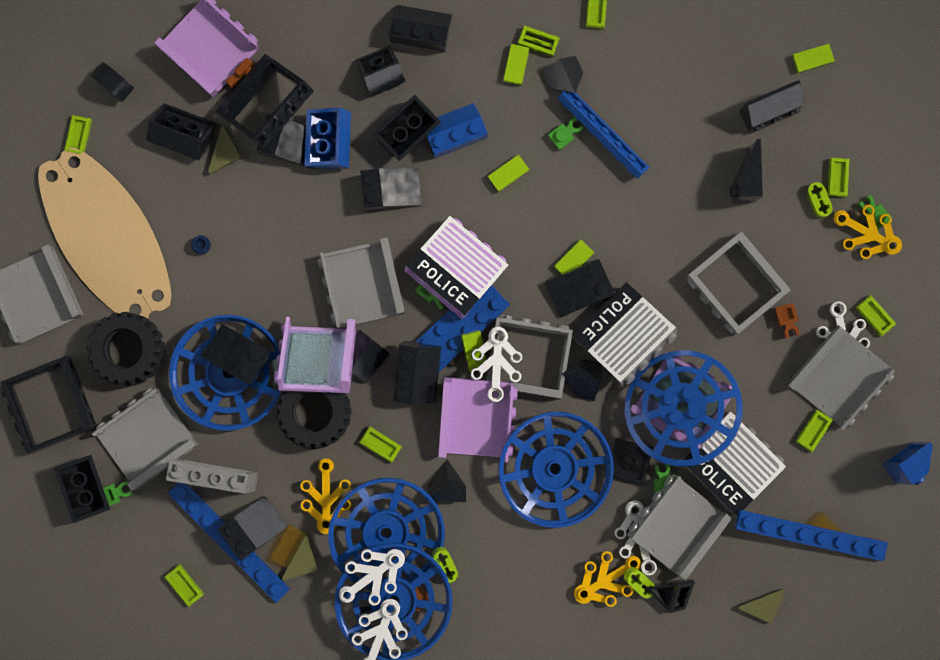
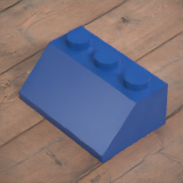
(457, 131)
(327, 138)
(910, 464)

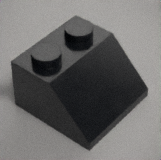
(380, 70)

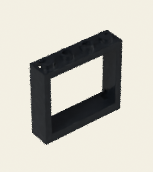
(249, 88)
(15, 408)

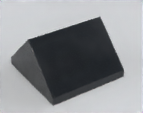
(367, 356)

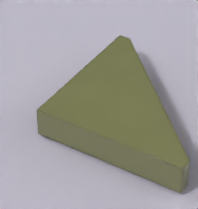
(224, 152)
(302, 562)
(765, 606)

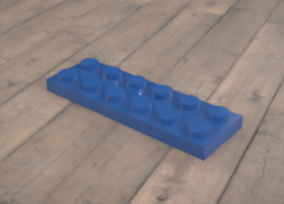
(450, 327)

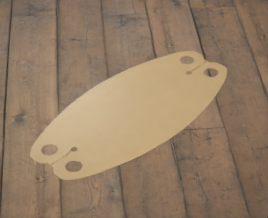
(104, 234)

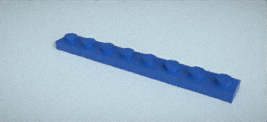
(210, 522)
(811, 535)

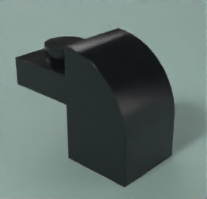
(112, 81)

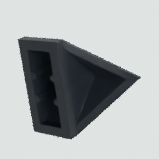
(563, 74)
(584, 379)
(447, 485)
(673, 594)

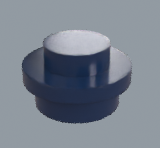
(201, 245)

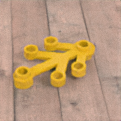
(870, 233)
(325, 499)
(604, 581)

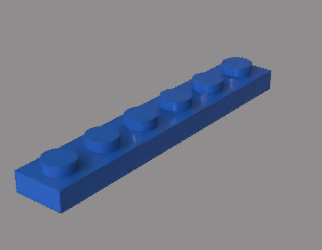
(603, 133)

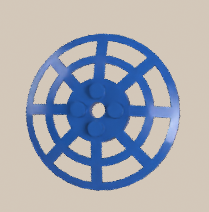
(216, 379)
(692, 416)
(564, 477)
(382, 519)
(407, 601)

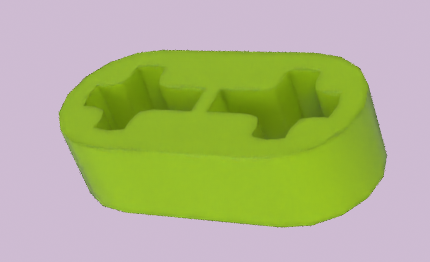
(823, 197)
(448, 562)
(636, 585)

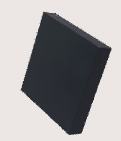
(630, 461)

